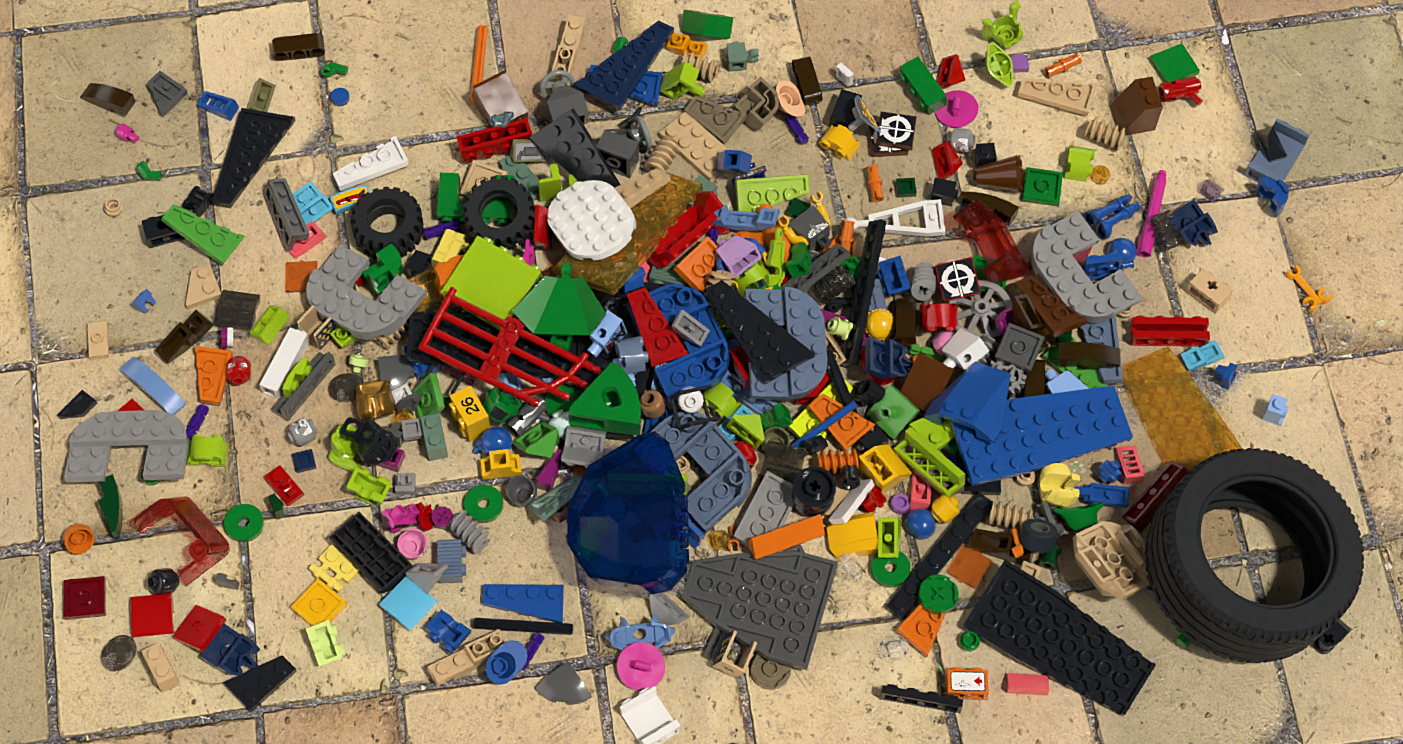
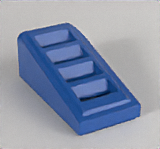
(226, 112)

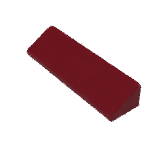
(1147, 504)

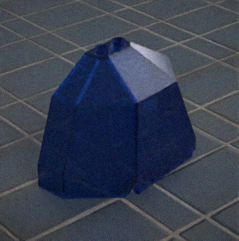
(631, 518)

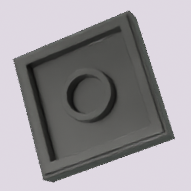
(1019, 347)

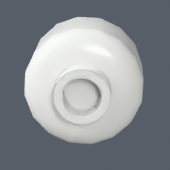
(691, 401)

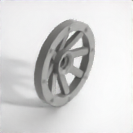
(979, 314)

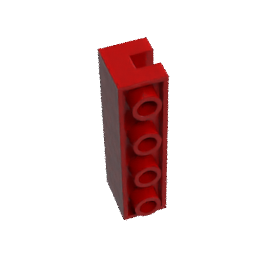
(1169, 331)

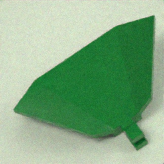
(561, 306)

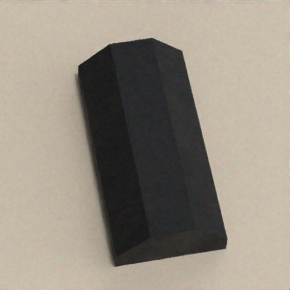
(371, 552)

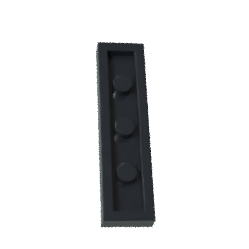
(928, 700)

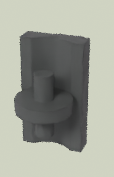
(1046, 513)

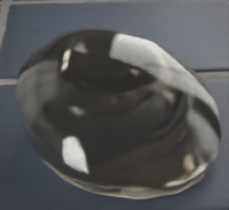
(343, 387)
(118, 653)

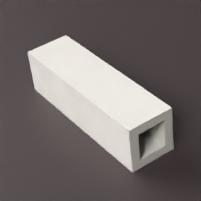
(284, 361)

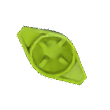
(999, 64)

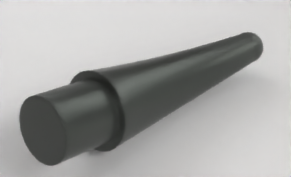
(630, 120)

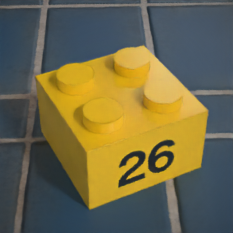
(469, 413)

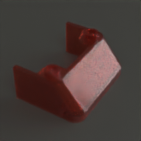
(994, 242)
(209, 546)

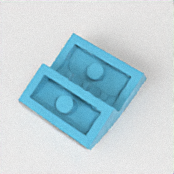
(312, 203)
(407, 603)

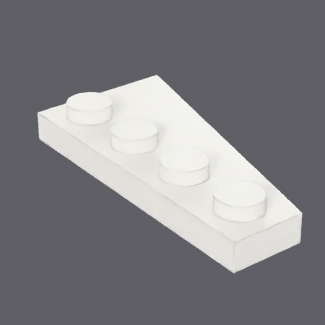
(370, 166)

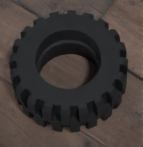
(495, 190)
(382, 203)

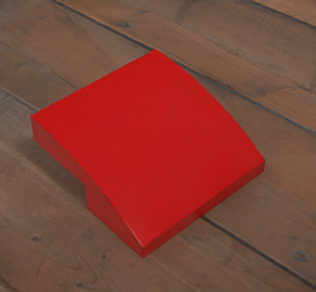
(542, 230)
(152, 615)

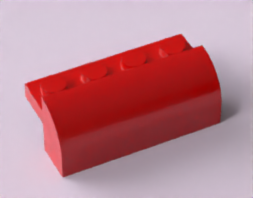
(681, 236)

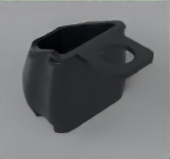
(371, 440)

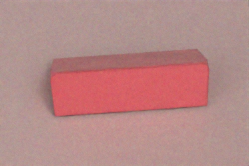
(1027, 684)

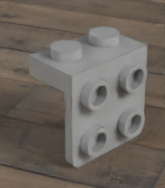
(583, 446)

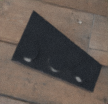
(260, 682)

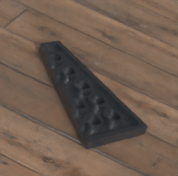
(251, 145)
(574, 149)
(762, 340)

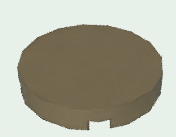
(767, 675)

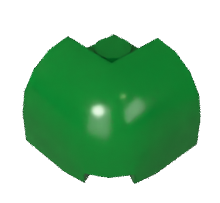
(384, 271)

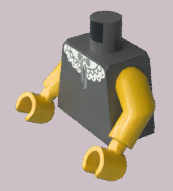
(810, 226)

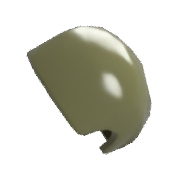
(775, 434)

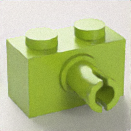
(681, 80)

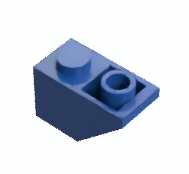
(733, 162)

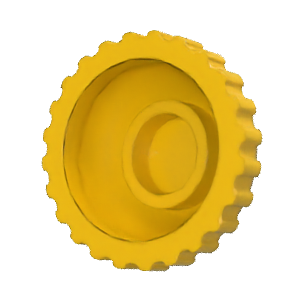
(880, 324)

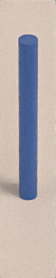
(826, 424)

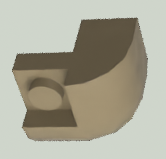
(759, 103)

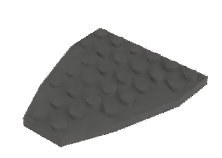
(765, 600)

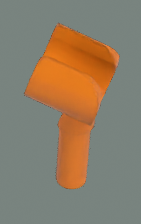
(732, 541)
(1018, 549)

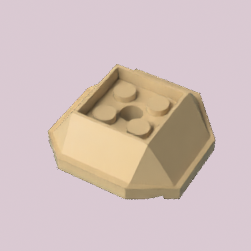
(1112, 558)

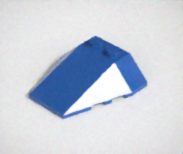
(974, 401)

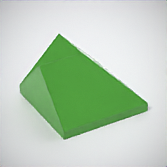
(538, 440)

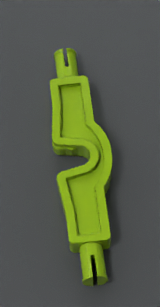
(776, 259)

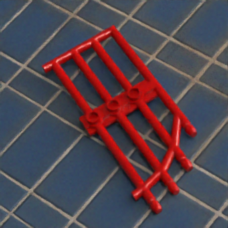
(502, 347)

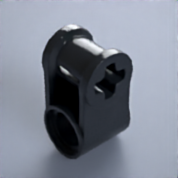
(198, 201)
(867, 393)
(1332, 636)

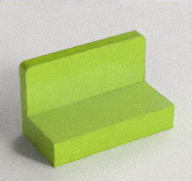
(551, 186)

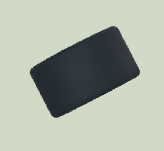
(1038, 535)

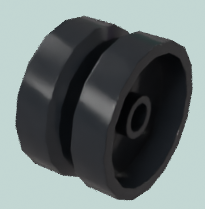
(813, 491)

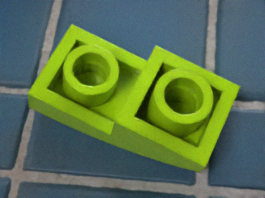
(298, 374)

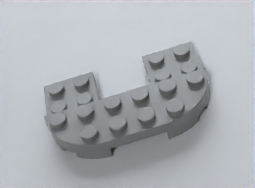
(1055, 263)
(363, 317)
(159, 430)

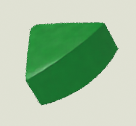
(609, 404)

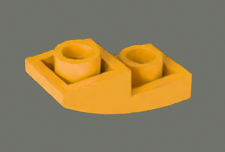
(681, 43)

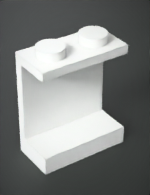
(649, 718)

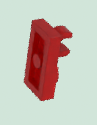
(284, 485)

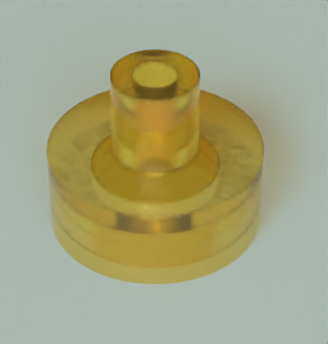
(1100, 174)
(403, 414)
(719, 540)

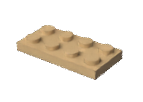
(695, 144)

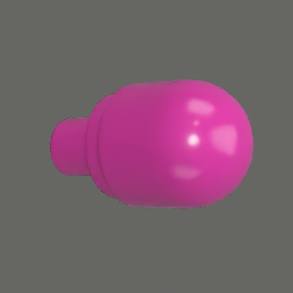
(126, 133)

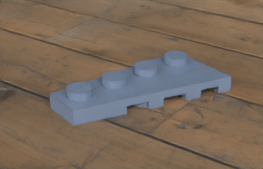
(1105, 334)

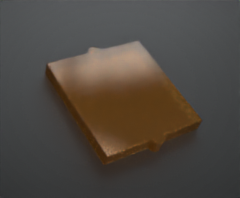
(298, 274)
(969, 566)

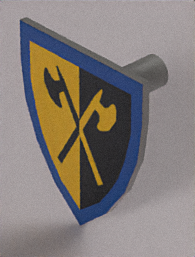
(862, 115)

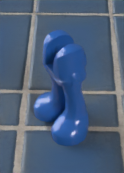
(1104, 227)

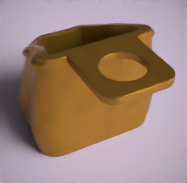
(374, 399)

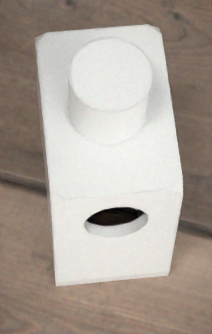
(964, 350)

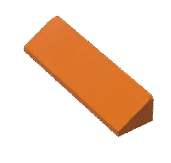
(787, 537)

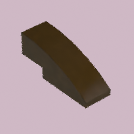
(109, 98)
(1004, 209)
(1027, 316)
(906, 321)
(184, 336)
(1088, 355)
(998, 546)

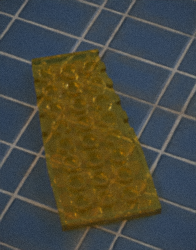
(653, 218)
(1176, 410)

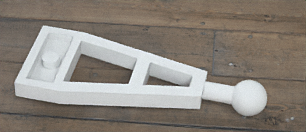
(932, 217)

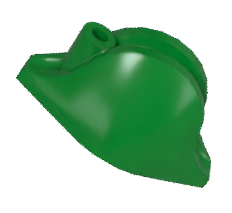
(1079, 517)

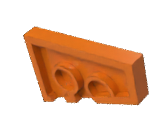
(698, 264)
(212, 373)
(847, 429)
(921, 629)

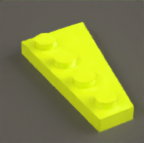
(807, 419)

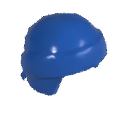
(493, 439)

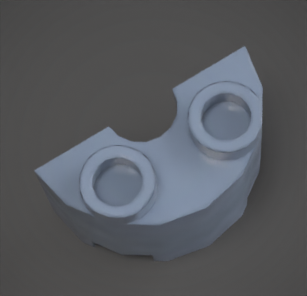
(631, 354)

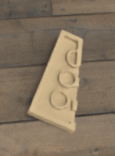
(1066, 96)
(642, 186)

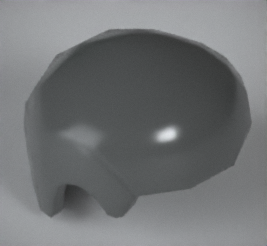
(521, 490)

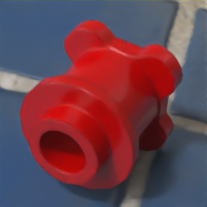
(873, 500)

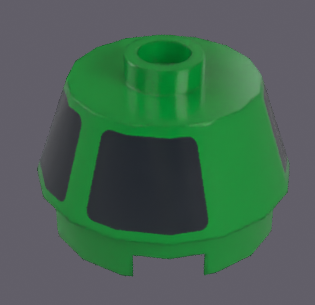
(500, 405)

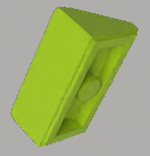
(269, 324)

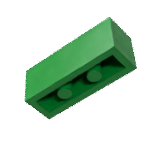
(922, 85)

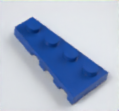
(526, 599)

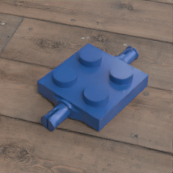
(1102, 266)

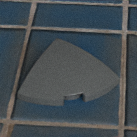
(395, 370)
(563, 686)

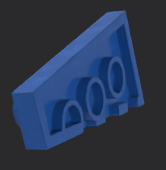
(648, 88)

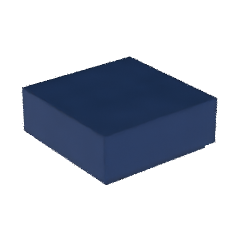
(304, 460)

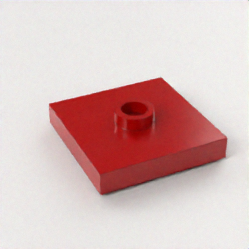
(199, 628)

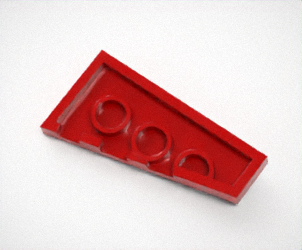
(658, 337)

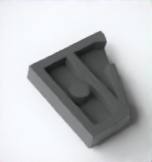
(166, 92)

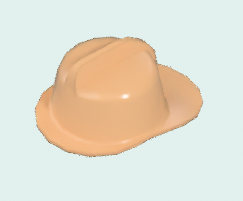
(790, 99)

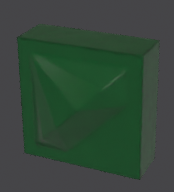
(277, 506)

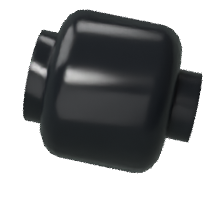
(163, 581)

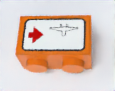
(967, 684)

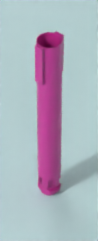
(1147, 238)

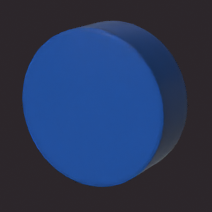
(340, 96)

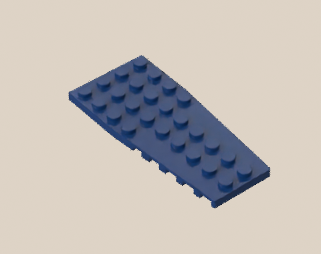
(1044, 432)

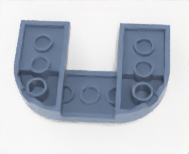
(806, 323)
(721, 460)

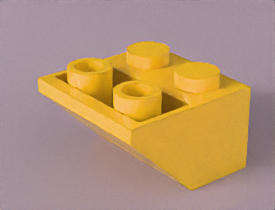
(883, 467)

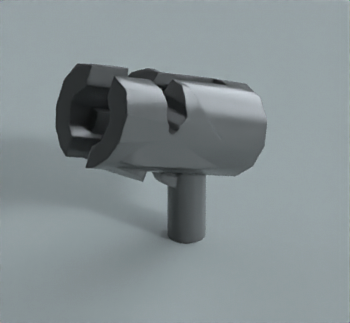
(527, 416)

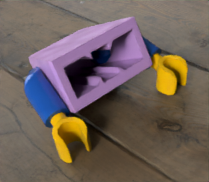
(738, 255)

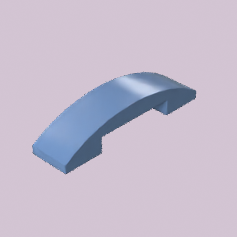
(746, 220)
(153, 385)

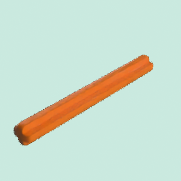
(479, 58)

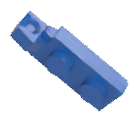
(1108, 494)

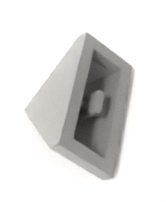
(689, 328)
(426, 574)
(666, 609)

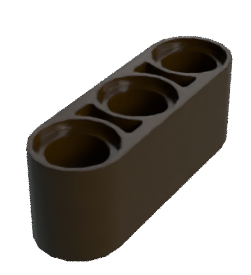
(298, 47)
(807, 80)
(1035, 380)

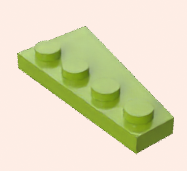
(769, 190)
(934, 433)

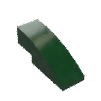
(112, 505)

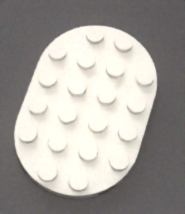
(591, 220)

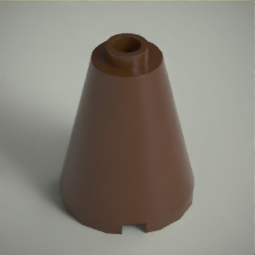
(1001, 174)

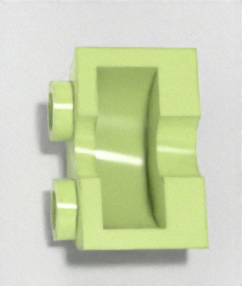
(324, 643)

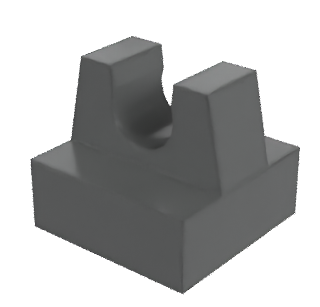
(397, 432)

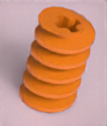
(838, 460)

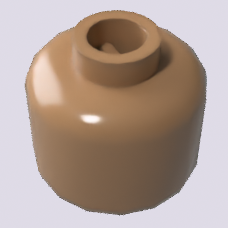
(652, 404)

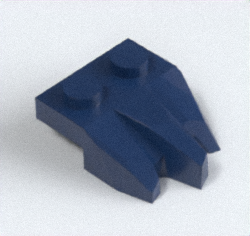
(1193, 224)
(886, 358)
(230, 651)

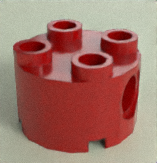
(938, 316)

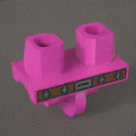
(401, 517)

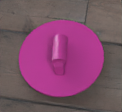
(960, 109)
(640, 666)

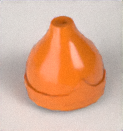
(78, 538)

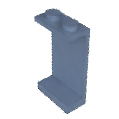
(1293, 142)

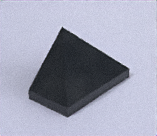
(1271, 144)

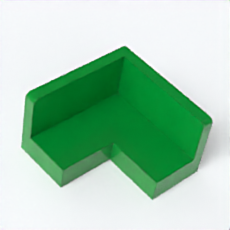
(707, 24)

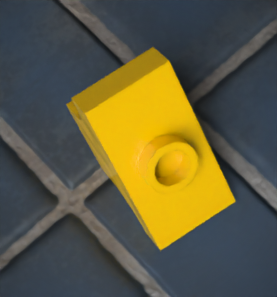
(500, 464)

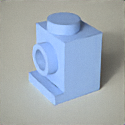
(1276, 410)

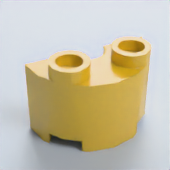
(840, 140)

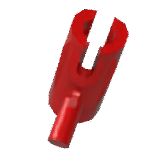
(1185, 87)

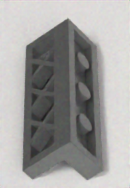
(285, 212)
(819, 268)
(321, 366)

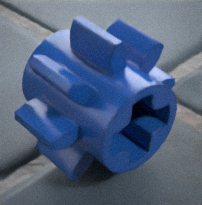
(1109, 471)

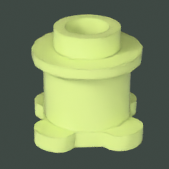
(839, 327)

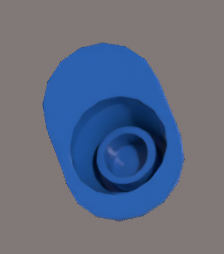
(506, 662)

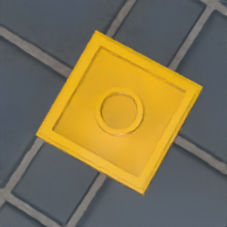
(318, 604)

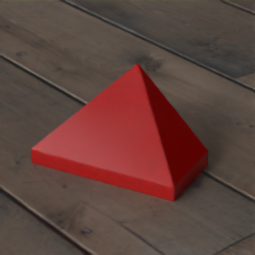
(950, 71)
(946, 160)
(707, 203)

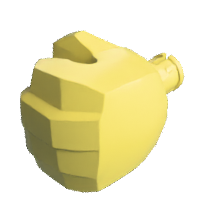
(1058, 484)

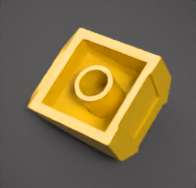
(855, 536)

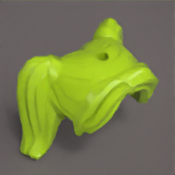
(1004, 27)
(343, 449)

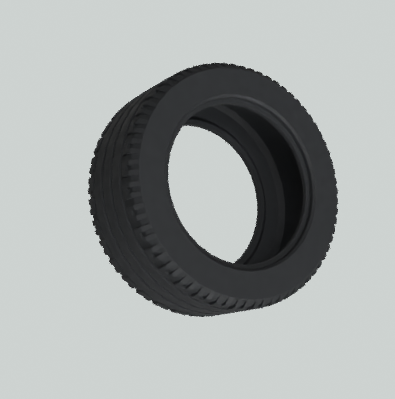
(1294, 500)

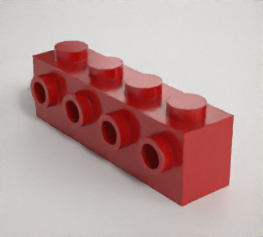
(491, 140)

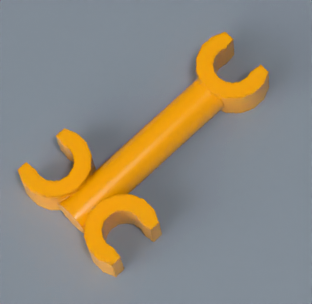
(1314, 299)

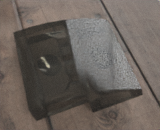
(236, 310)
(783, 460)

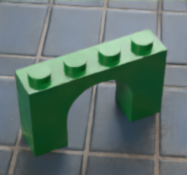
(451, 209)

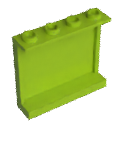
(492, 279)

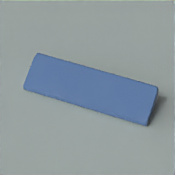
(760, 406)

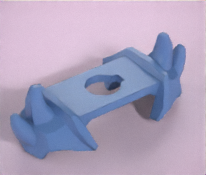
(655, 632)

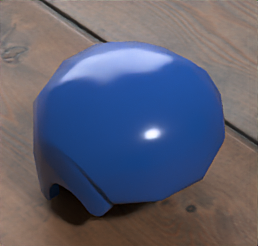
(1125, 246)
(920, 524)

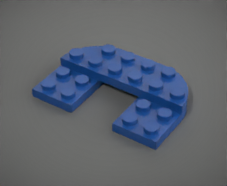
(703, 364)

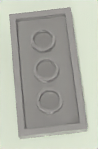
(767, 509)

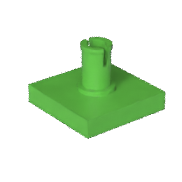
(432, 398)
(893, 412)

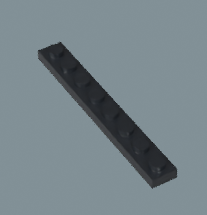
(863, 291)
(940, 554)

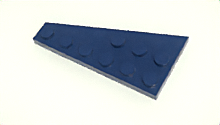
(623, 71)

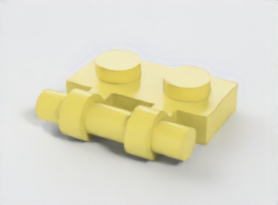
(339, 564)

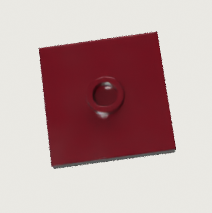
(84, 597)

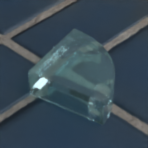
(501, 120)

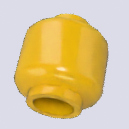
(945, 508)

